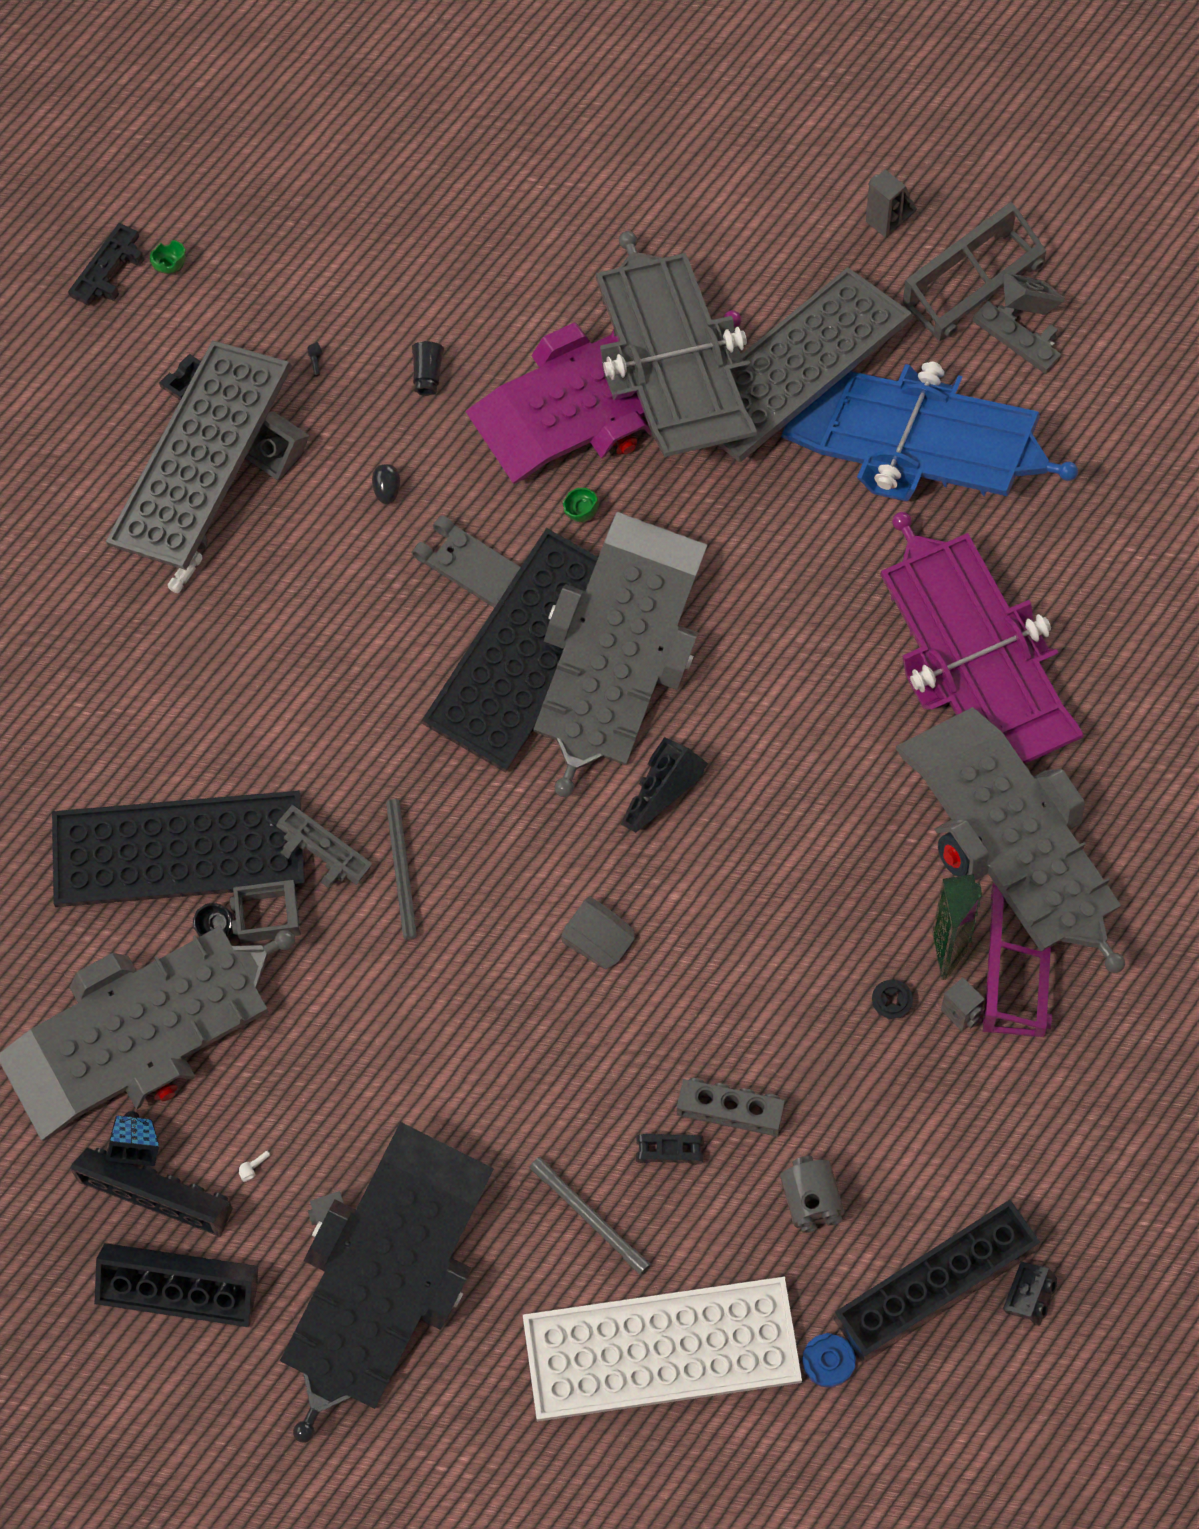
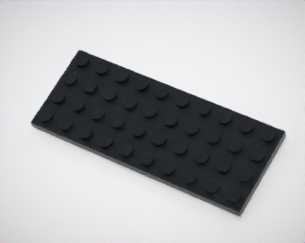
(508, 668)
(171, 849)

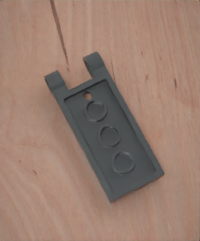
(470, 564)

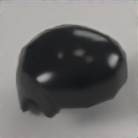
(212, 916)

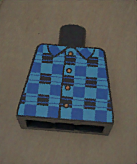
(133, 1140)

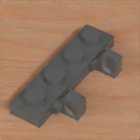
(1002, 325)
(306, 833)

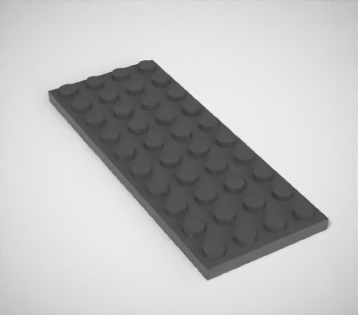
(812, 353)
(199, 455)

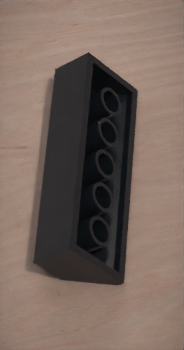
(153, 1191)
(175, 1284)

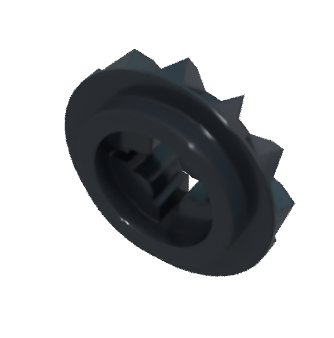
(891, 988)

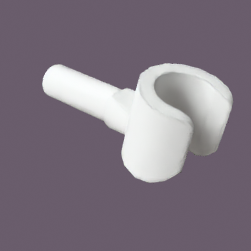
(246, 1169)

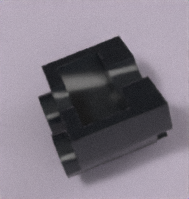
(178, 381)

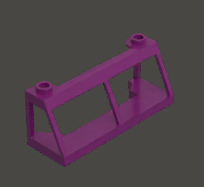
(995, 944)

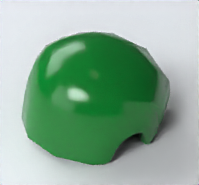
(168, 258)
(581, 505)

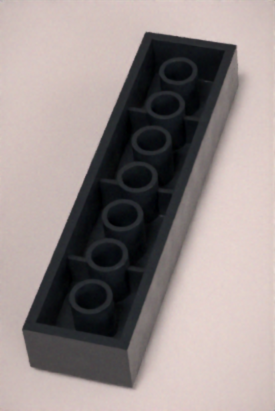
(936, 1281)

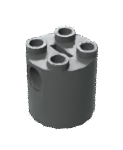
(808, 1185)

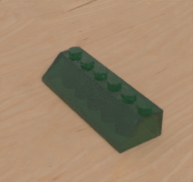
(955, 920)

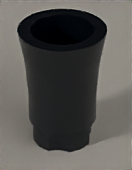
(426, 364)

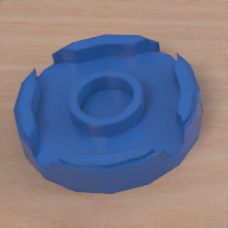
(829, 1360)

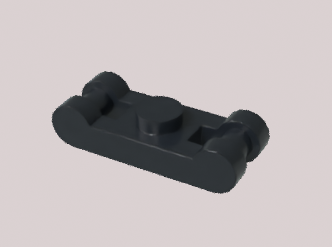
(669, 1148)

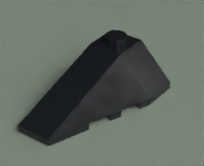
(671, 774)

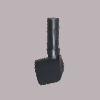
(314, 351)

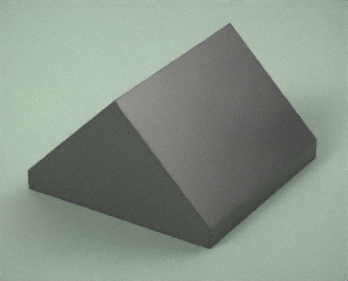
(1030, 294)

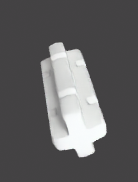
(182, 576)

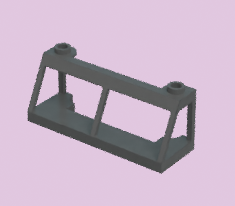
(998, 225)

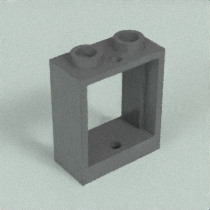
(264, 891)

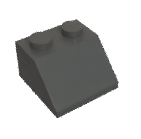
(277, 446)

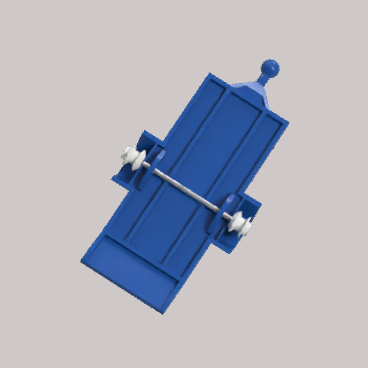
(924, 432)

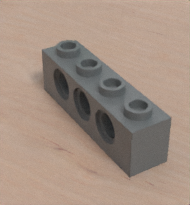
(741, 1117)

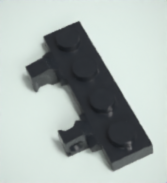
(95, 277)

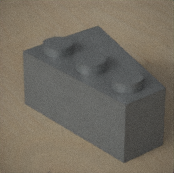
(887, 203)

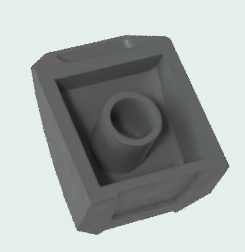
(598, 934)

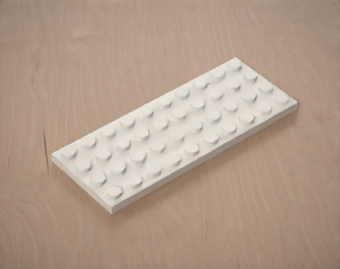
(661, 1349)

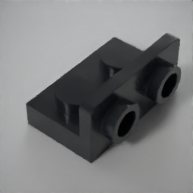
(1031, 1292)

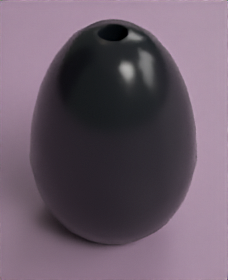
(386, 483)

